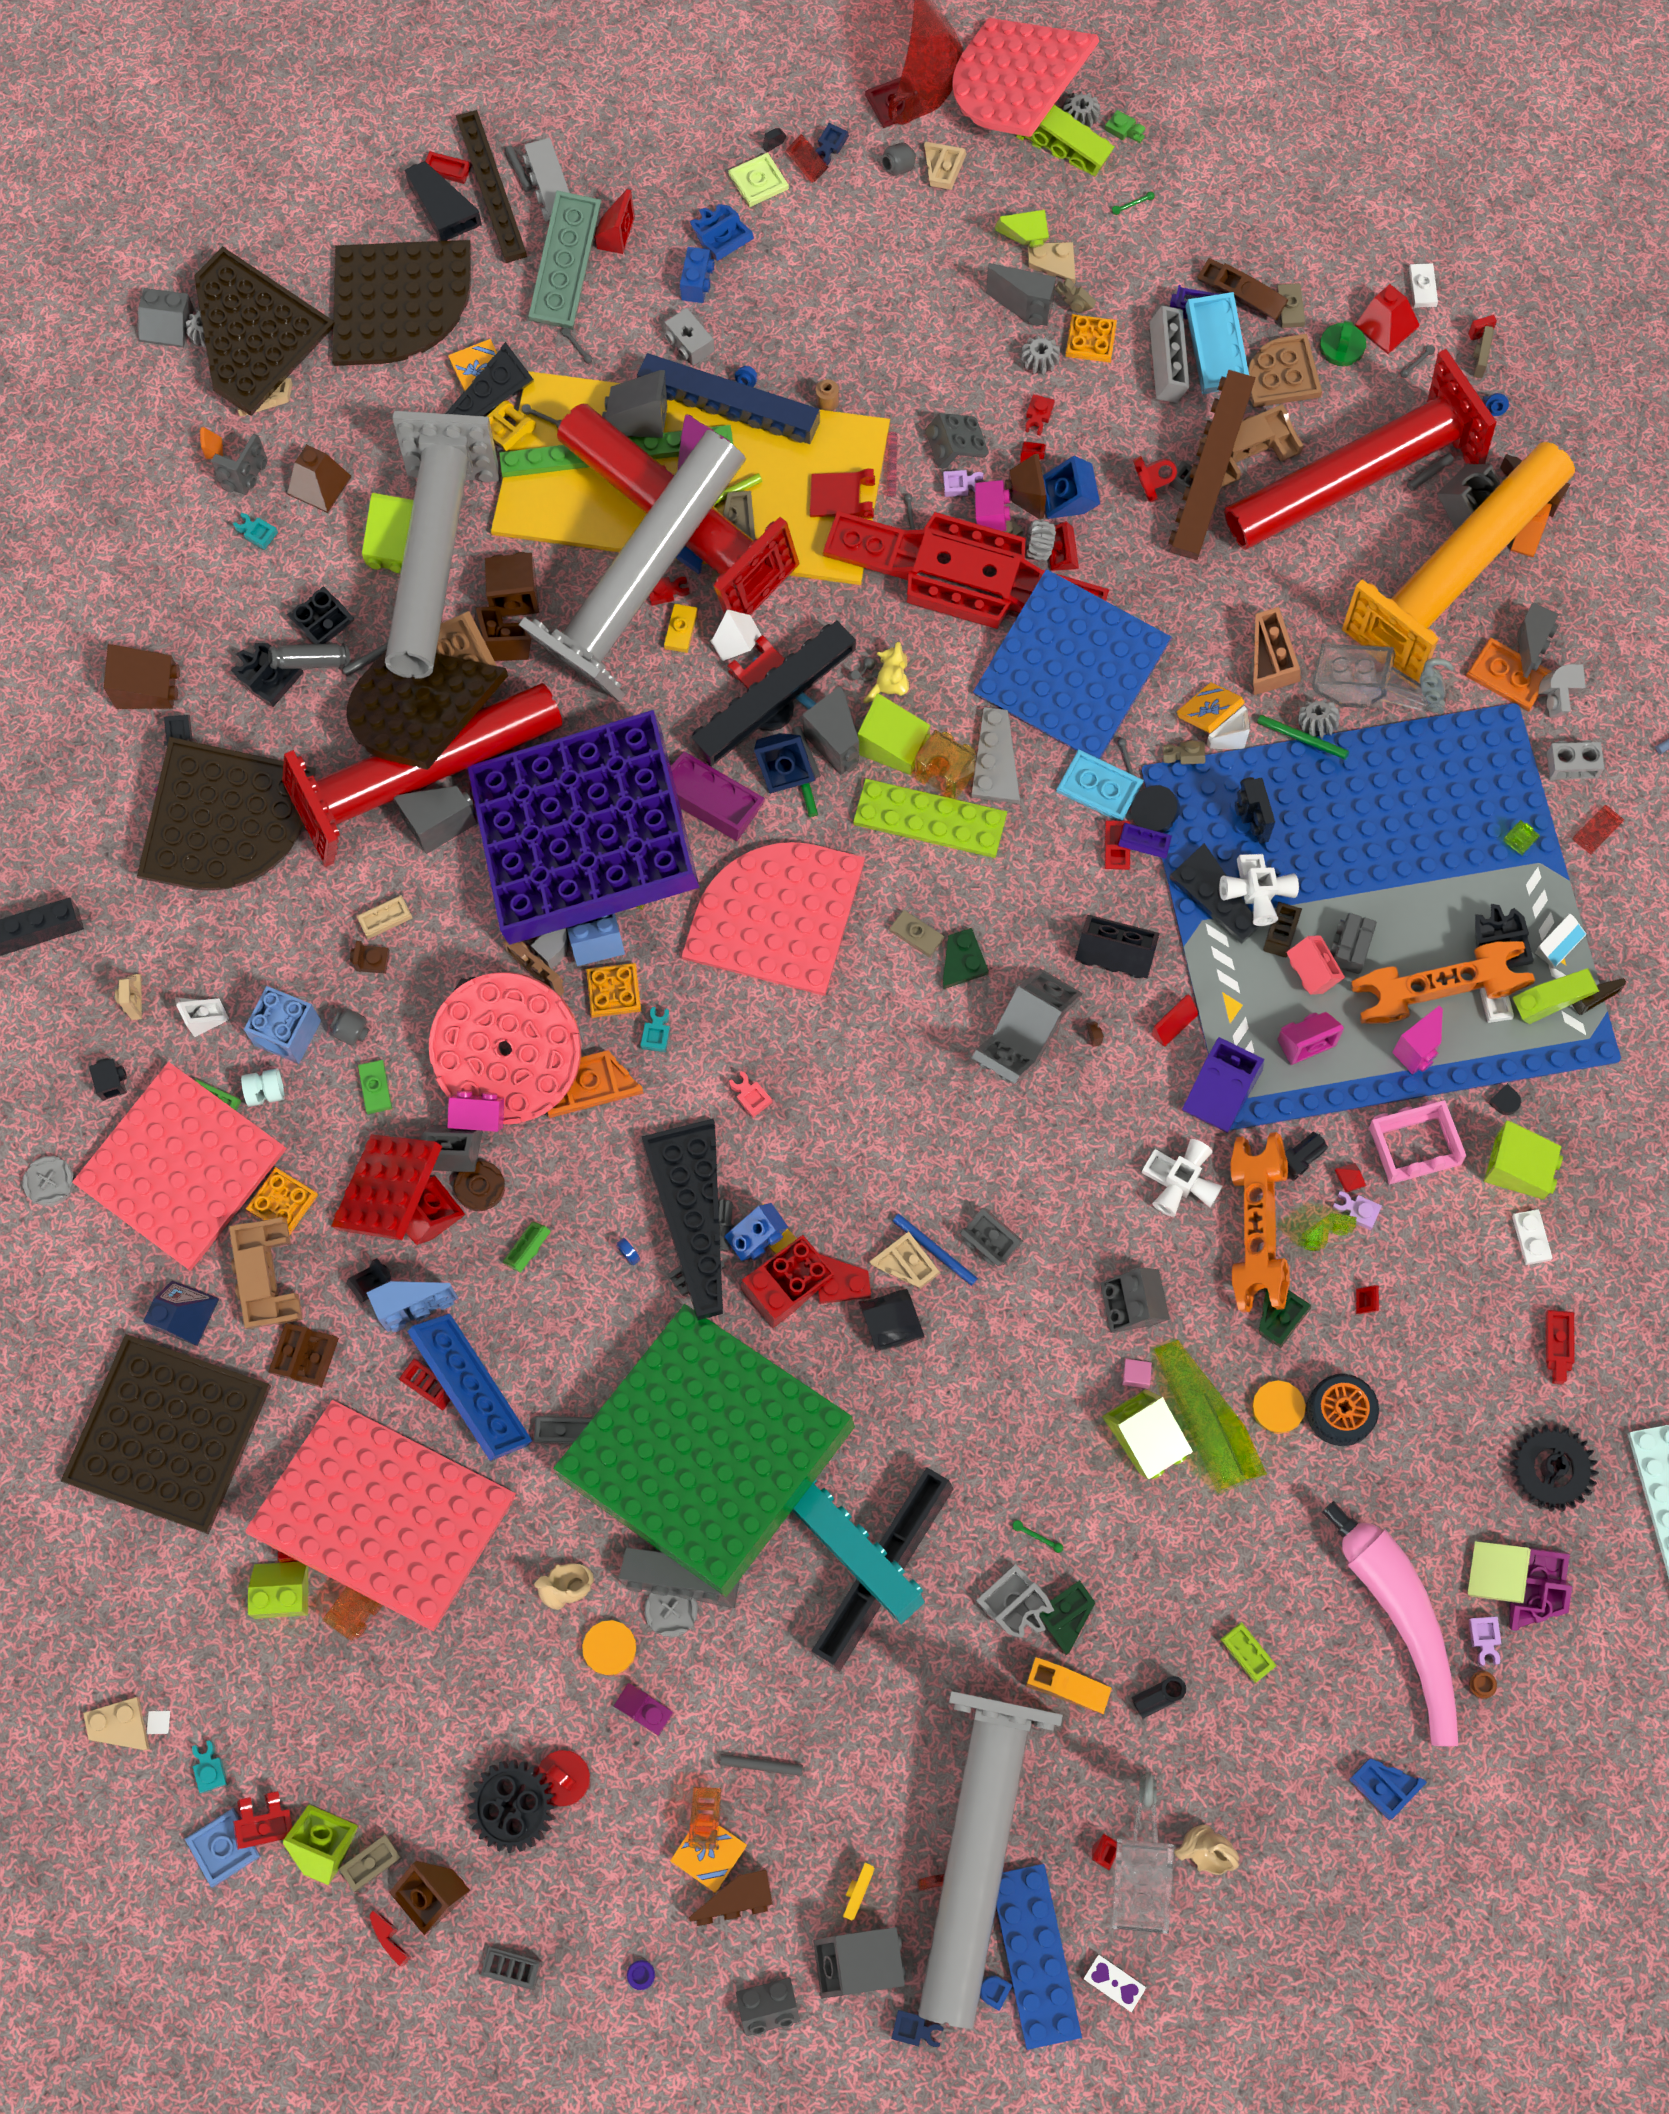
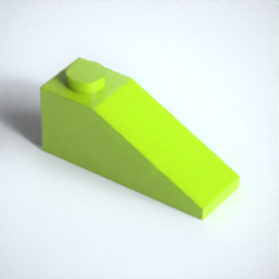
(1554, 995)

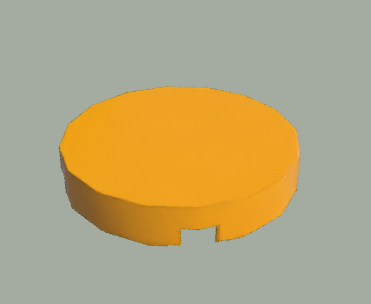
(1278, 1407)
(609, 1648)

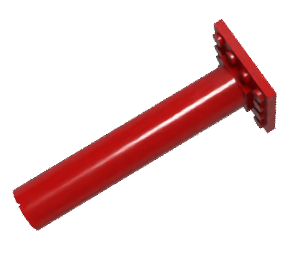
(1450, 416)
(746, 566)
(377, 781)

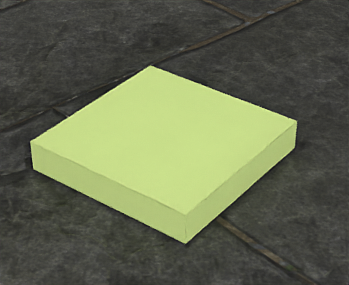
(758, 179)
(1499, 1572)

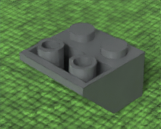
(458, 1149)
(1134, 1300)

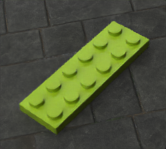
(930, 818)

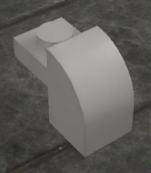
(1558, 686)
(551, 947)

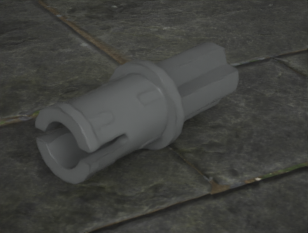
(725, 1225)

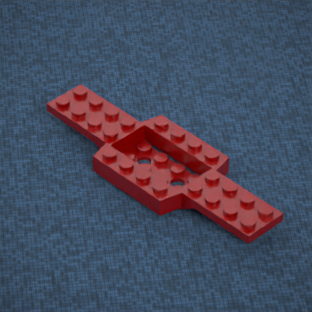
(971, 550)

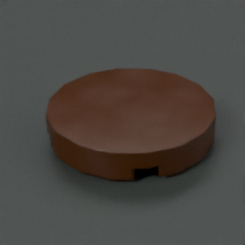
(483, 1192)

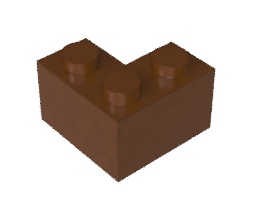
(503, 640)

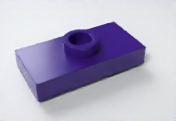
(1145, 840)

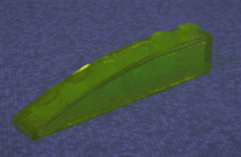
(1211, 1421)

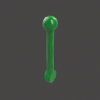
(1116, 210)
(1018, 1526)

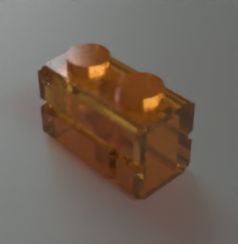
(351, 1613)

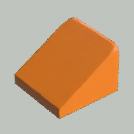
(210, 443)

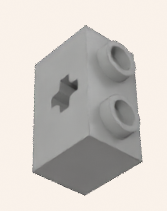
(689, 337)

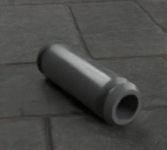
(309, 656)

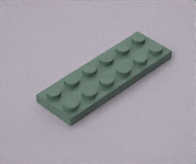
(565, 260)

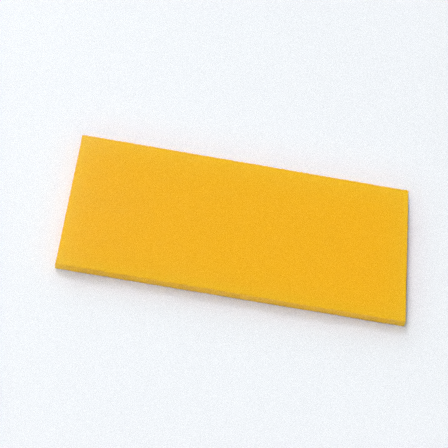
(589, 512)

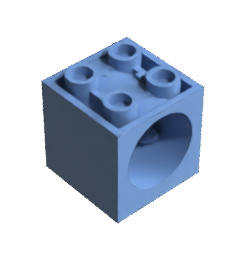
(282, 1024)

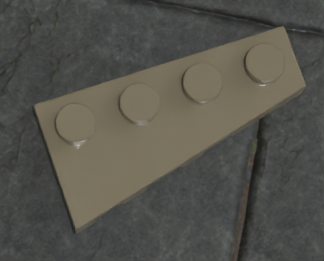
(740, 512)

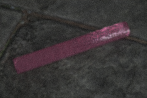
(892, 464)

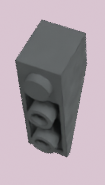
(1533, 636)

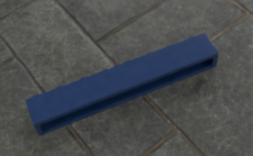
(735, 400)

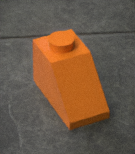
(1529, 537)

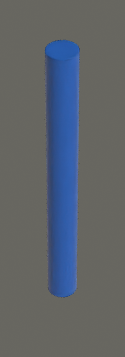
(937, 1251)

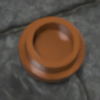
(1482, 1684)

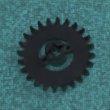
(1561, 1444)

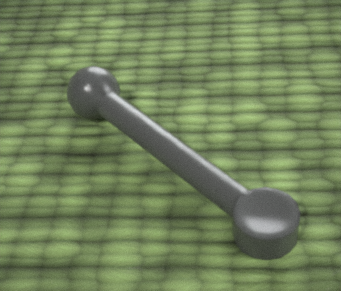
(566, 332)
(1429, 351)
(526, 409)
(908, 498)
(1122, 743)

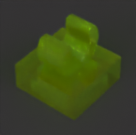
(1521, 837)

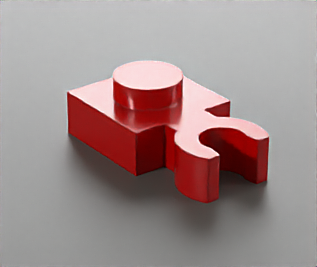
(1039, 412)
(665, 590)

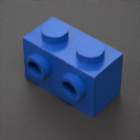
(696, 274)
(756, 1232)

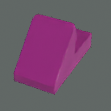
(643, 1709)

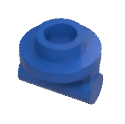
(1496, 403)

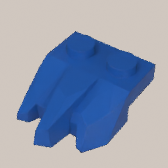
(721, 231)

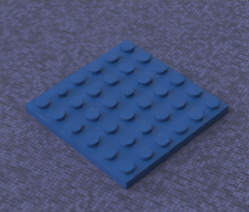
(1072, 665)

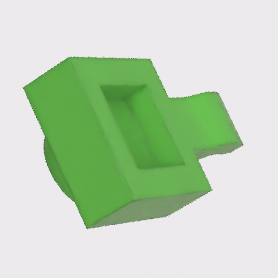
(1125, 126)

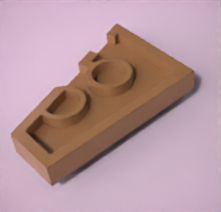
(535, 966)

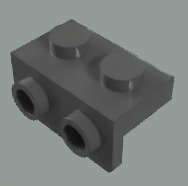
(991, 1238)
(767, 2007)

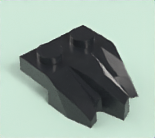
(260, 678)
(1504, 929)

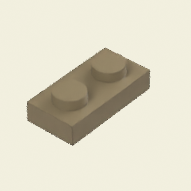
(370, 1863)

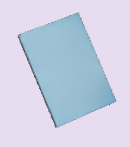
(1099, 786)

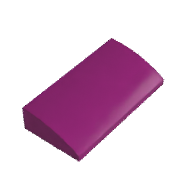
(714, 796)

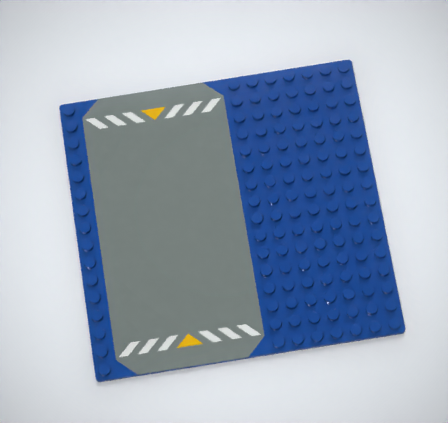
(1399, 838)

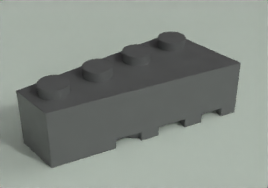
(665, 1577)

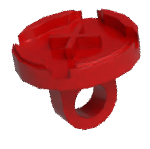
(1150, 477)
(568, 1776)

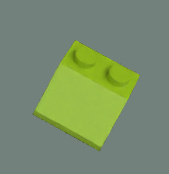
(278, 1590)

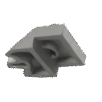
(1015, 1603)

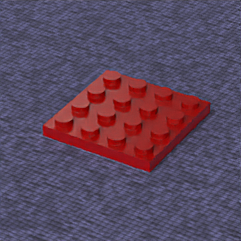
(386, 1186)

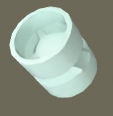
(262, 1087)

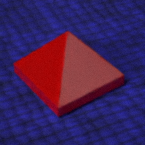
(1350, 1177)
(1367, 1299)
(1104, 1851)

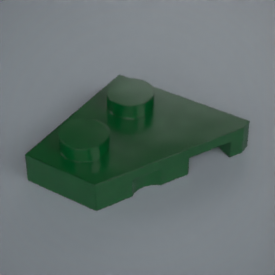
(963, 959)
(1280, 1324)
(1069, 1615)

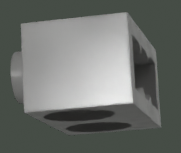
(1576, 765)

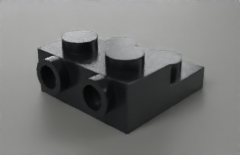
(1255, 808)

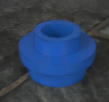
(746, 375)

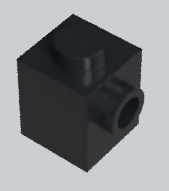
(108, 1078)

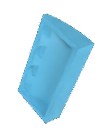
(1216, 339)

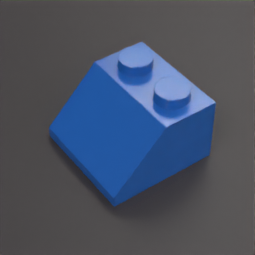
(1070, 489)

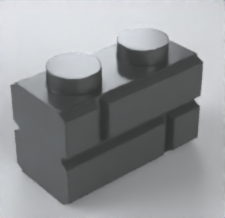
(1353, 943)

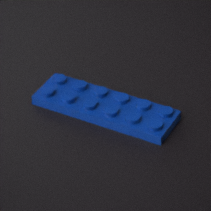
(469, 1386)
(1036, 1958)

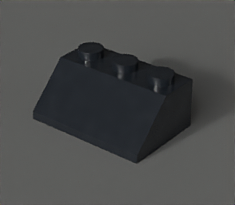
(1117, 946)

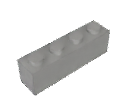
(545, 173)
(1169, 354)

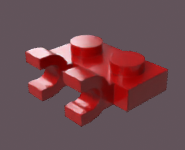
(264, 1828)

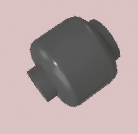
(898, 159)
(349, 1027)

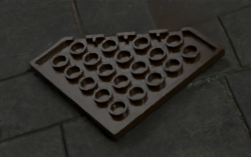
(252, 329)

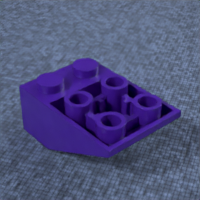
(1223, 1084)

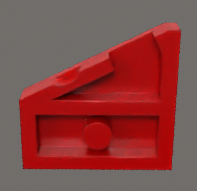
(846, 1284)

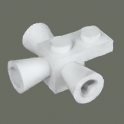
(1258, 887)
(1181, 1177)

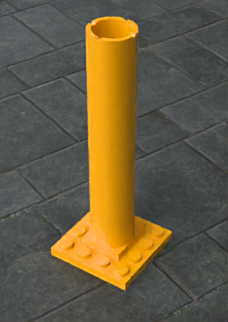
(1406, 617)

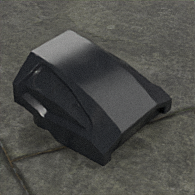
(322, 617)
(891, 1320)

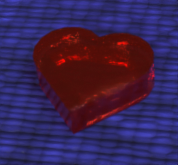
(930, 1882)

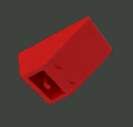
(786, 1281)

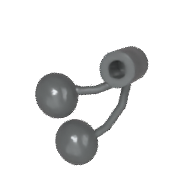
(869, 664)

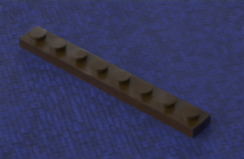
(491, 186)

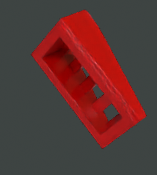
(437, 1396)

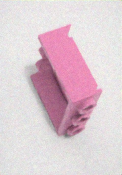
(1407, 1117)

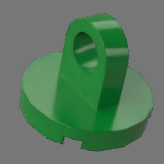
(1343, 344)

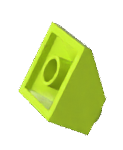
(1025, 228)
(319, 1843)

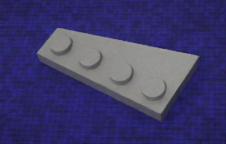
(995, 763)

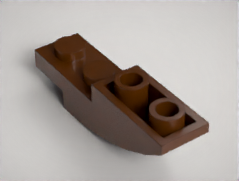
(1245, 288)

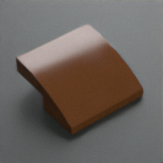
(303, 1355)

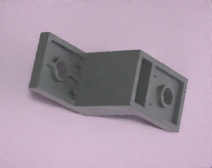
(1026, 1026)

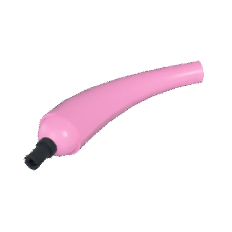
(1396, 1586)

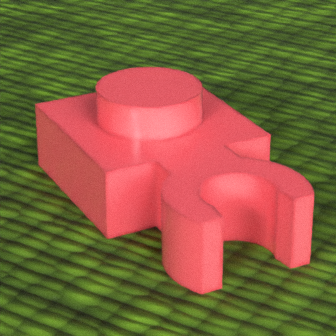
(752, 1096)

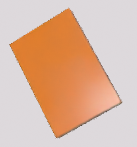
(1502, 672)

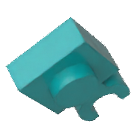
(256, 532)
(656, 1034)
(210, 1771)

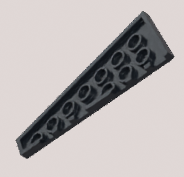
(687, 1187)

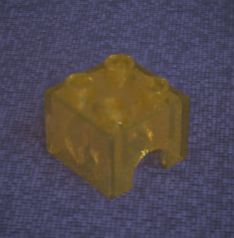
(946, 758)

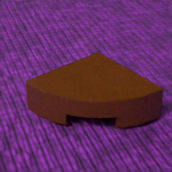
(1095, 1033)

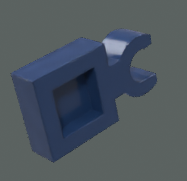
(831, 141)
(910, 2029)

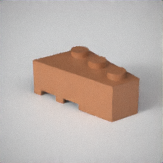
(1273, 656)

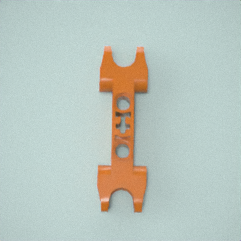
(1487, 970)
(1260, 1268)

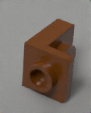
(369, 958)

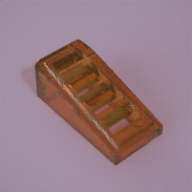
(701, 1842)

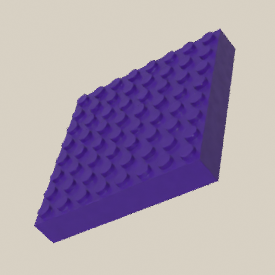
(582, 827)

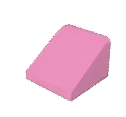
(1137, 1373)

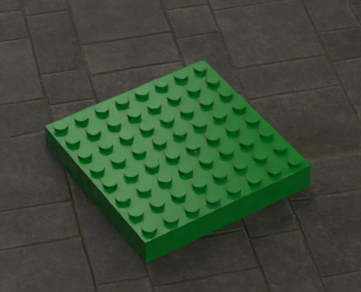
(705, 1449)

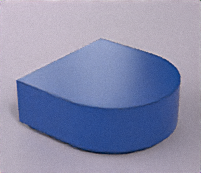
(628, 1251)
(994, 1991)

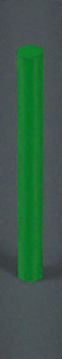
(1303, 737)

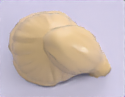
(564, 1585)
(1208, 1850)

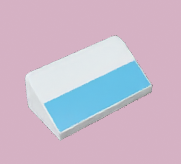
(1561, 941)

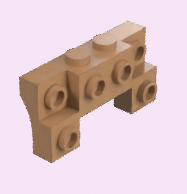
(1260, 433)
(256, 1273)

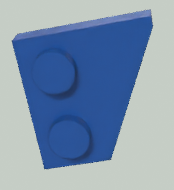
(1386, 1787)

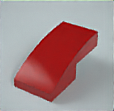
(1115, 856)
(384, 1931)

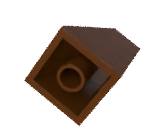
(512, 584)
(140, 678)

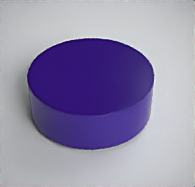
(641, 1975)

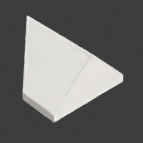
(735, 635)
(1231, 733)
(201, 1014)

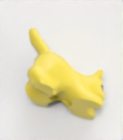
(891, 676)

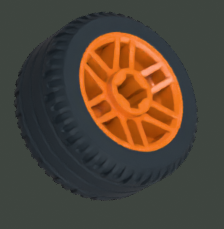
(1327, 1418)

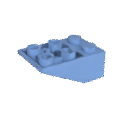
(596, 940)
(405, 1301)

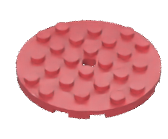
(512, 1010)

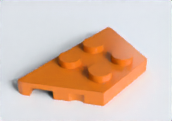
(597, 1083)

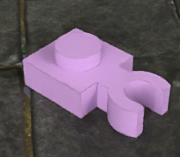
(958, 483)
(1362, 1208)
(1486, 1635)

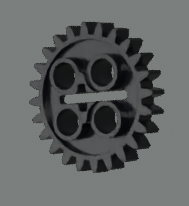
(532, 1820)

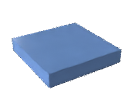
(217, 1850)

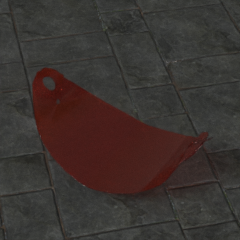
(928, 64)

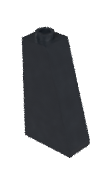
(442, 204)

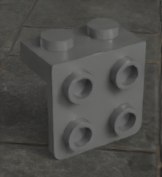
(955, 436)
(243, 473)

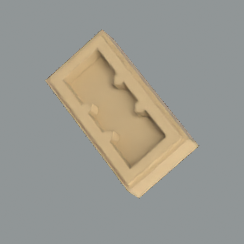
(384, 917)

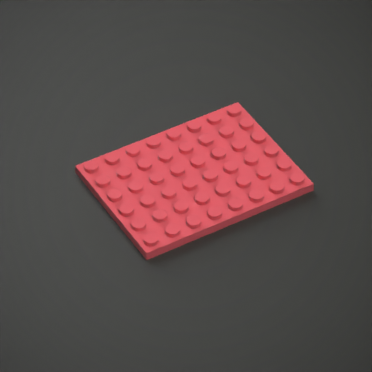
(381, 1514)

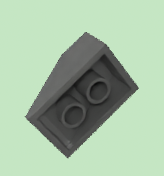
(1022, 292)

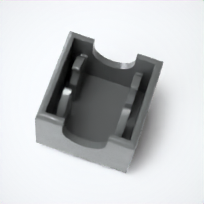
(1467, 491)

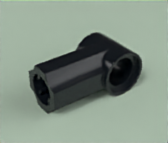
(1304, 1154)
(1156, 1697)

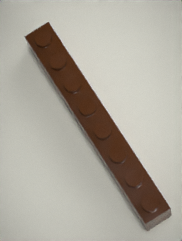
(1213, 464)

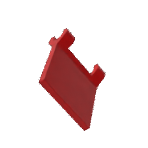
(841, 493)
(758, 669)

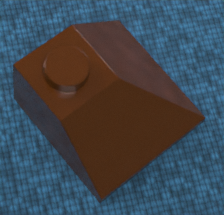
(317, 479)
(1028, 486)
(428, 1893)

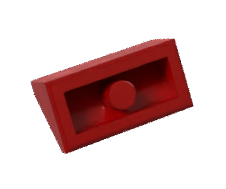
(1064, 550)
(1175, 1021)

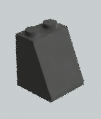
(638, 406)
(832, 731)
(436, 815)
(859, 1962)

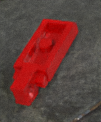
(1560, 1344)

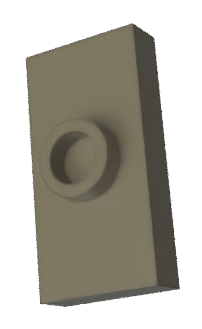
(1293, 312)
(1482, 352)
(916, 933)

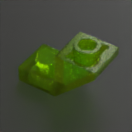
(1317, 1235)

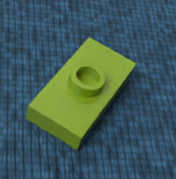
(1248, 1652)

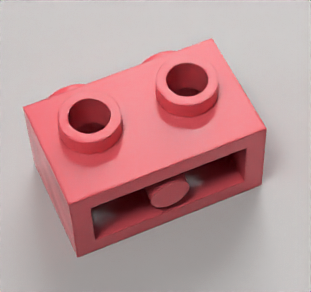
(1315, 965)

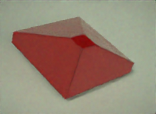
(1032, 448)

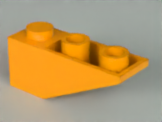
(1068, 1685)

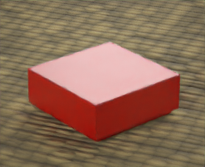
(1477, 326)

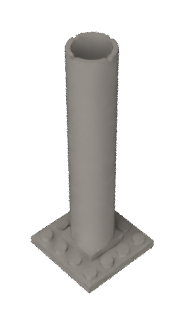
(442, 455)
(641, 563)
(976, 1856)

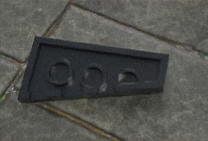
(496, 383)
(1200, 880)

